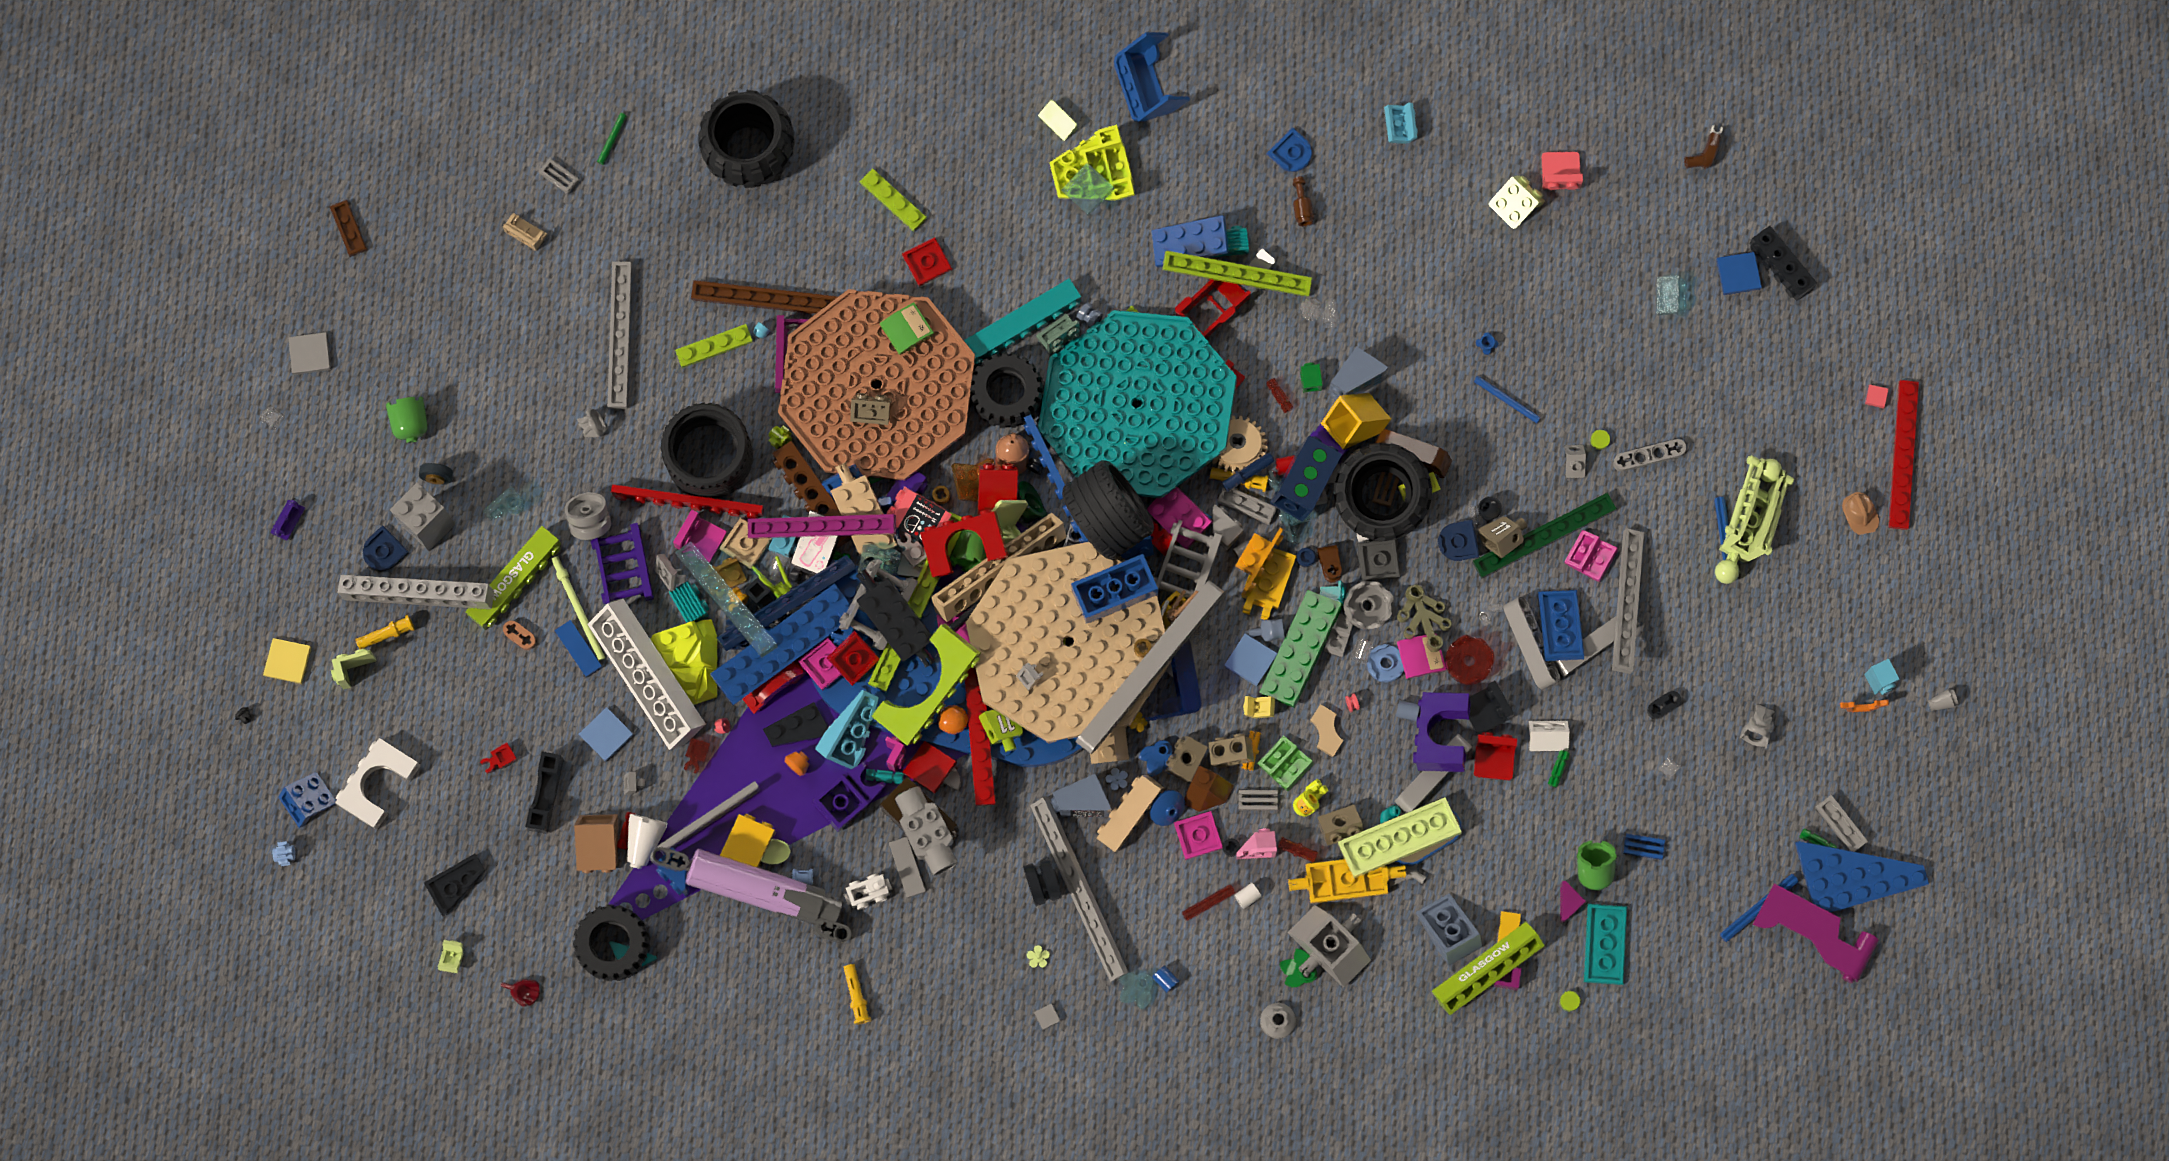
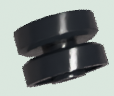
(1043, 881)

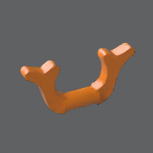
(1851, 707)

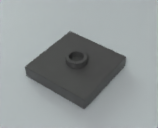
(1378, 560)

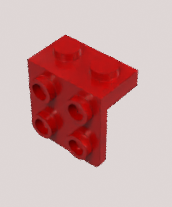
(1494, 756)

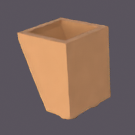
(596, 843)

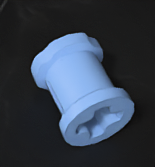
(804, 876)

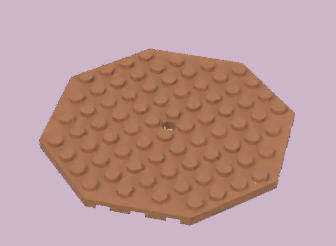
(843, 354)

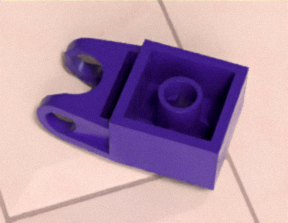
(852, 792)

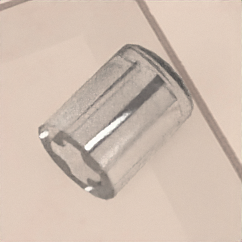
(1362, 651)

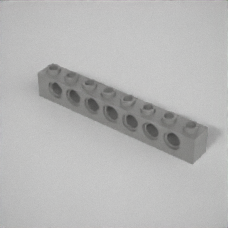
(416, 592)

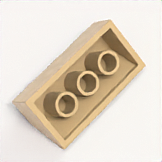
(1113, 747)

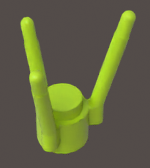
(780, 588)

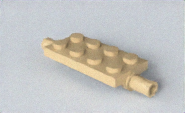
(858, 498)

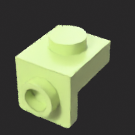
(451, 956)

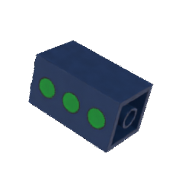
(1305, 478)

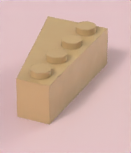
(1129, 812)

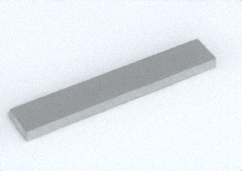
(711, 816)

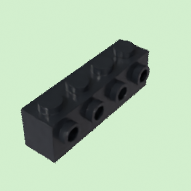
(1783, 263)

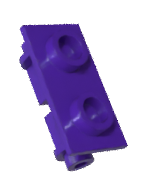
(287, 520)

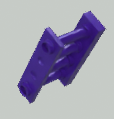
(637, 554)

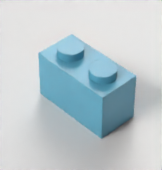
(1882, 677)

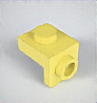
(1259, 707)

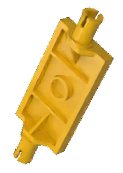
(1335, 881)

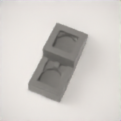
(1339, 636)

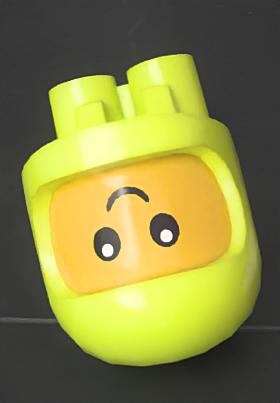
(1307, 801)

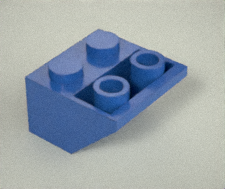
(677, 879)

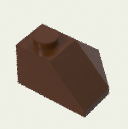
(1207, 790)

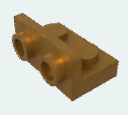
(731, 572)

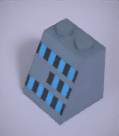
(1357, 374)

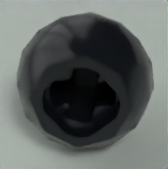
(1489, 508)

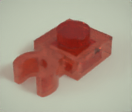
(697, 752)

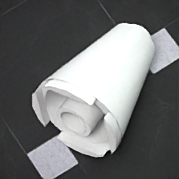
(643, 839)

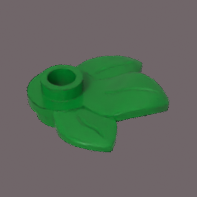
(1290, 968)

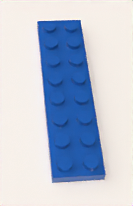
(793, 637)

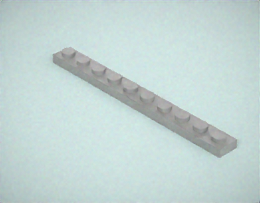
(1079, 889)

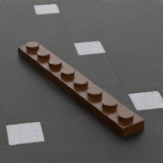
(759, 297)

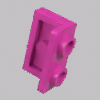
(897, 755)

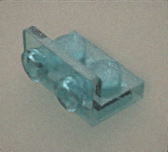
(1671, 295)

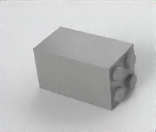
(422, 516)

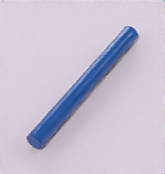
(1508, 400)

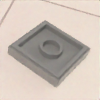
(309, 353)

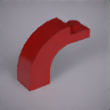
(759, 697)

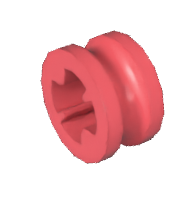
(1352, 702)

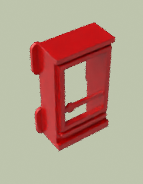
(1230, 291)

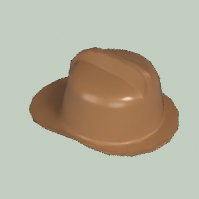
(1860, 513)

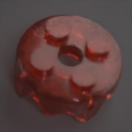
(1472, 647)

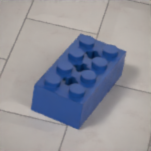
(1118, 577)

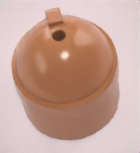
(1012, 450)

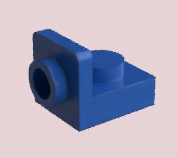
(838, 639)

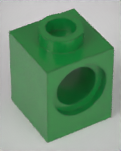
(1311, 377)

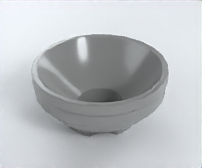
(1278, 1031)

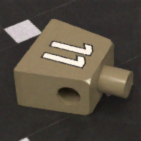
(1502, 535)

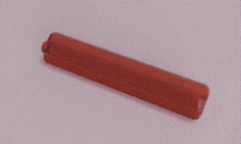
(1208, 902)

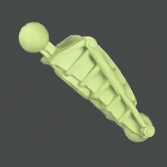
(1760, 532)

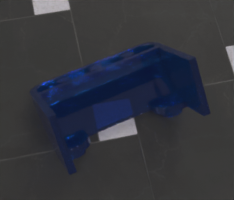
(1186, 685)

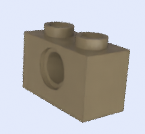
(1194, 752)
(1340, 824)

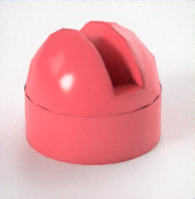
(722, 725)

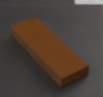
(348, 228)

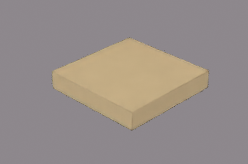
(741, 547)

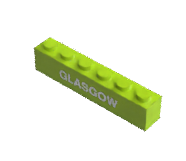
(516, 575)
(1488, 968)

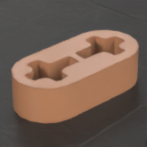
(522, 632)

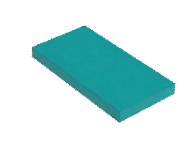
(1605, 944)

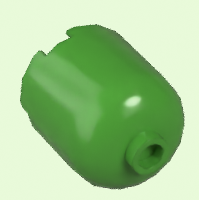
(407, 418)
(968, 551)
(1596, 864)

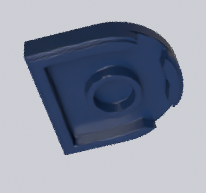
(1459, 541)
(383, 550)

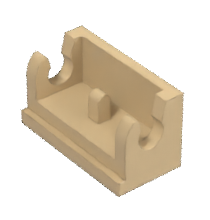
(524, 232)

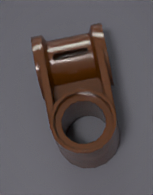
(1329, 560)

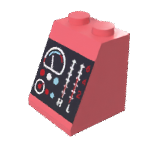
(916, 513)

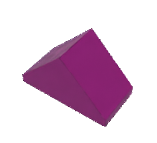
(1569, 901)

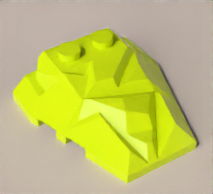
(1105, 155)
(691, 657)

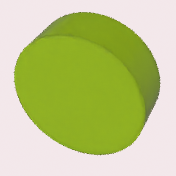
(1600, 439)
(1569, 1001)

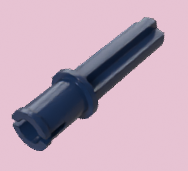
(1247, 472)

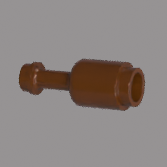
(1303, 205)

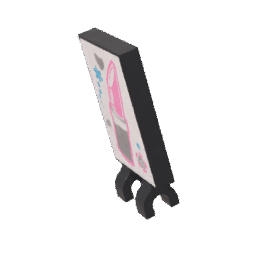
(813, 553)

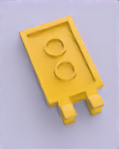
(1270, 584)

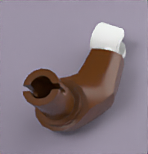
(1709, 153)

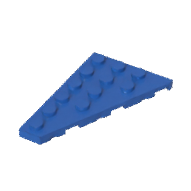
(1850, 878)

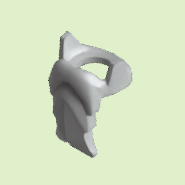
(1759, 724)

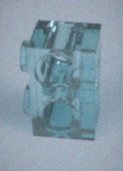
(882, 554)

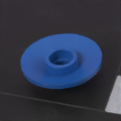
(1167, 808)

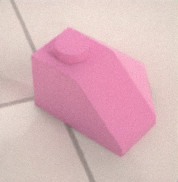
(1260, 845)

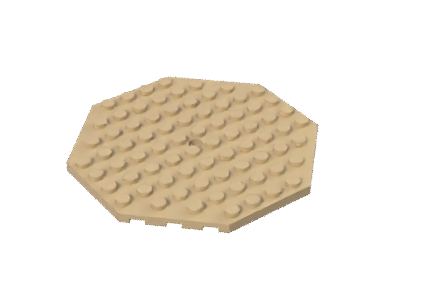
(1025, 622)

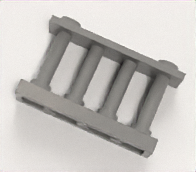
(1205, 559)
(906, 589)

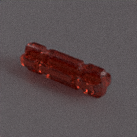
(1279, 395)

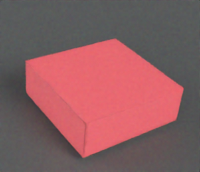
(1876, 396)

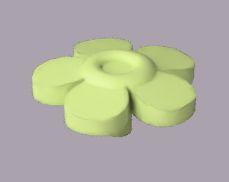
(1038, 957)

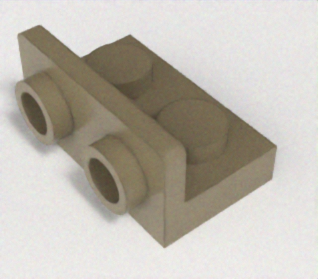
(870, 409)

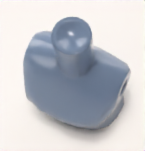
(1269, 630)

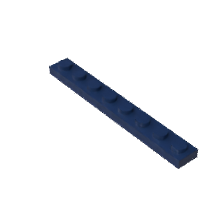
(792, 599)

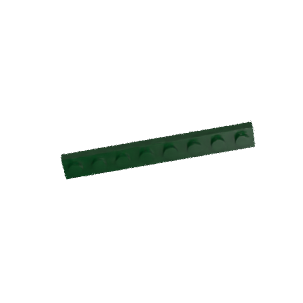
(1547, 534)

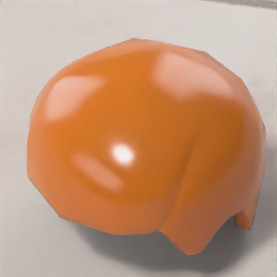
(952, 719)

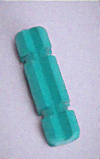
(886, 776)

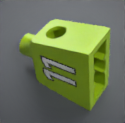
(1000, 729)

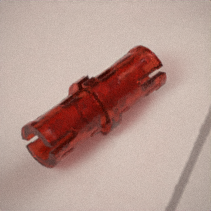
(1298, 850)

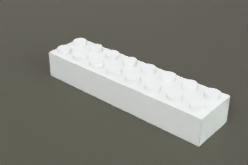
(646, 674)

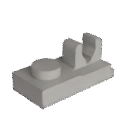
(667, 573)

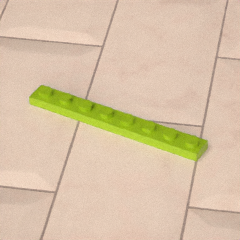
(1236, 273)

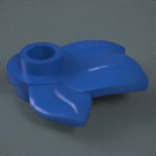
(1155, 760)

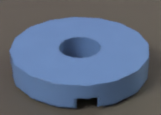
(1385, 674)

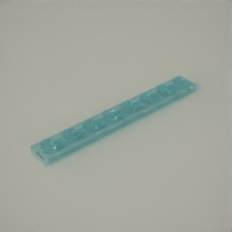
(726, 599)

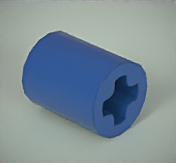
(1165, 979)

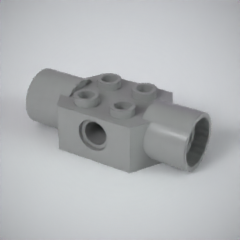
(926, 831)

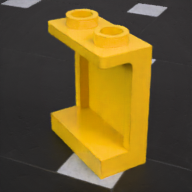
(748, 840)

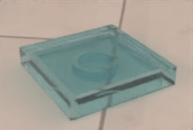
(1087, 189)

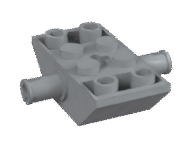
(1317, 930)

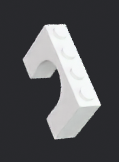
(380, 757)

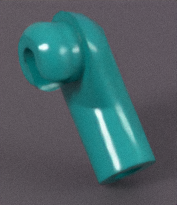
(1389, 813)

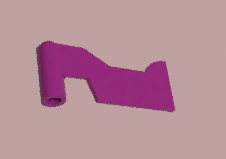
(1819, 927)

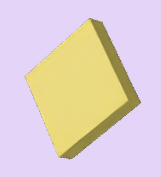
(287, 661)

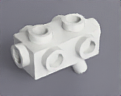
(873, 889)

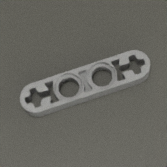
(1650, 457)

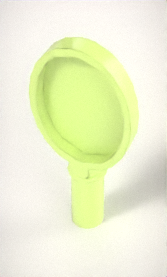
(776, 852)

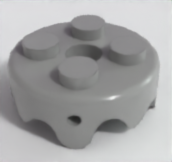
(1380, 605)

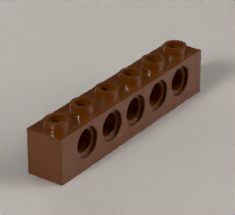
(788, 454)

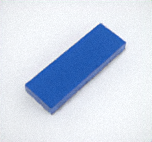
(578, 648)

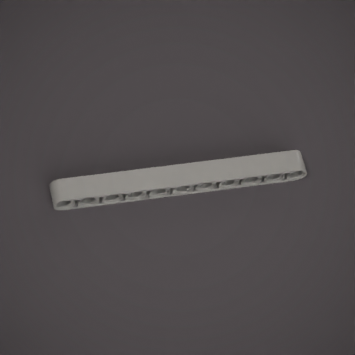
(1150, 667)

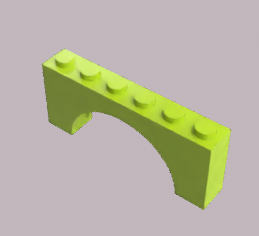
(956, 659)

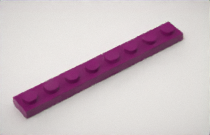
(822, 526)

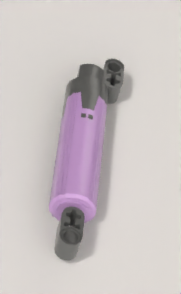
(759, 889)

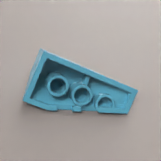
(847, 735)

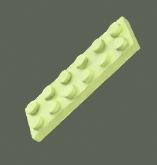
(1399, 837)

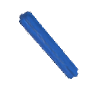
(1722, 519)

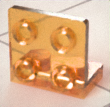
(967, 480)

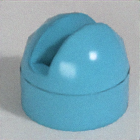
(760, 330)

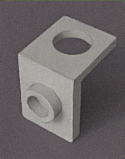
(1575, 461)

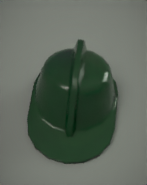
(1035, 507)

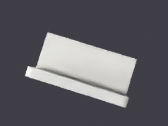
(1548, 735)

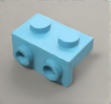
(1401, 123)

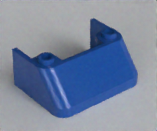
(1140, 81)

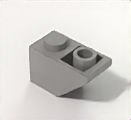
(1229, 529)

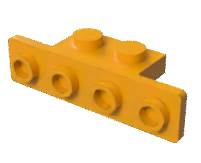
(1255, 555)

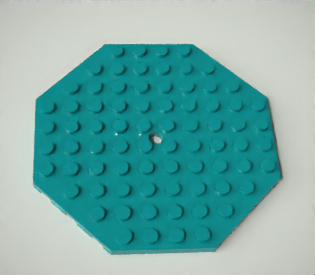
(1148, 359)

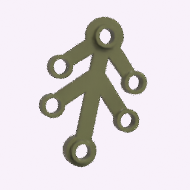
(1424, 616)

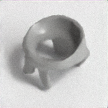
(592, 424)

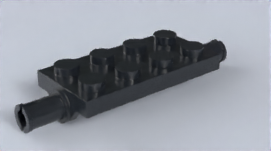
(895, 618)

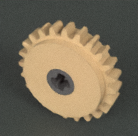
(1251, 445)

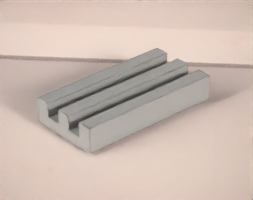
(571, 185)
(1258, 792)

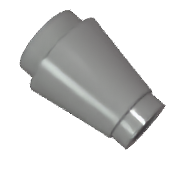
(1943, 700)

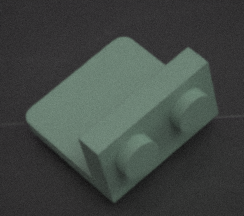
(1058, 334)

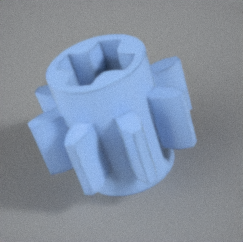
(283, 853)

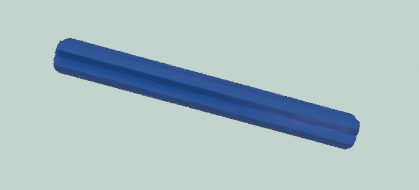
(1752, 913)

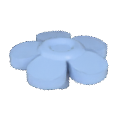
(1117, 779)

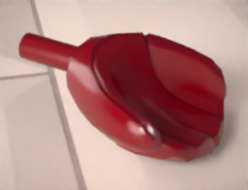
(524, 991)

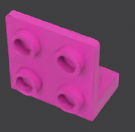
(701, 533)

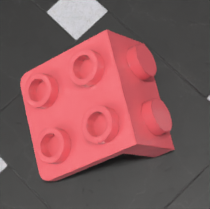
(1561, 170)

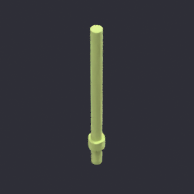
(562, 576)

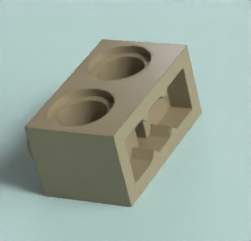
(1231, 755)

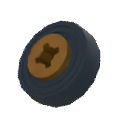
(436, 473)

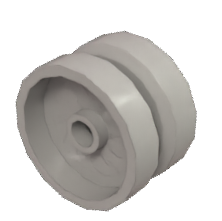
(587, 516)

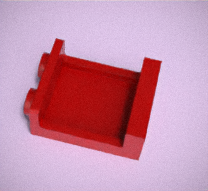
(996, 484)

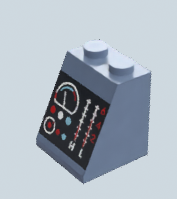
(1081, 799)

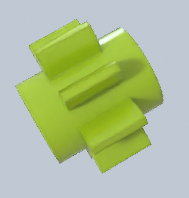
(779, 436)

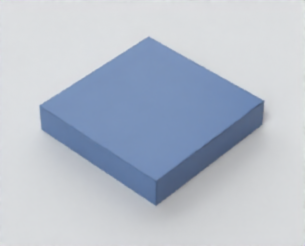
(1250, 660)
(606, 734)

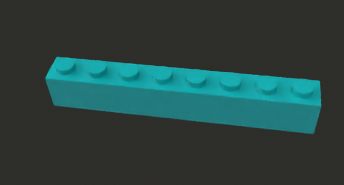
(1023, 321)

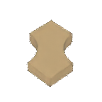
(1328, 739)

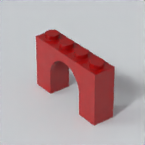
(937, 539)

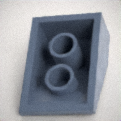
(1449, 929)

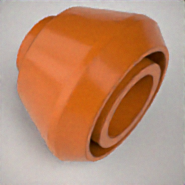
(797, 762)

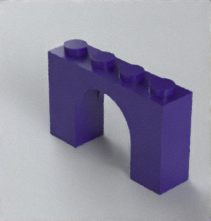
(1435, 708)

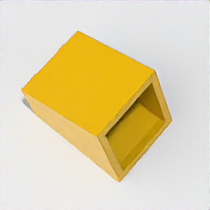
(1355, 419)

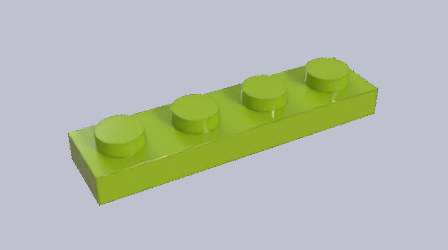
(893, 200)
(714, 346)

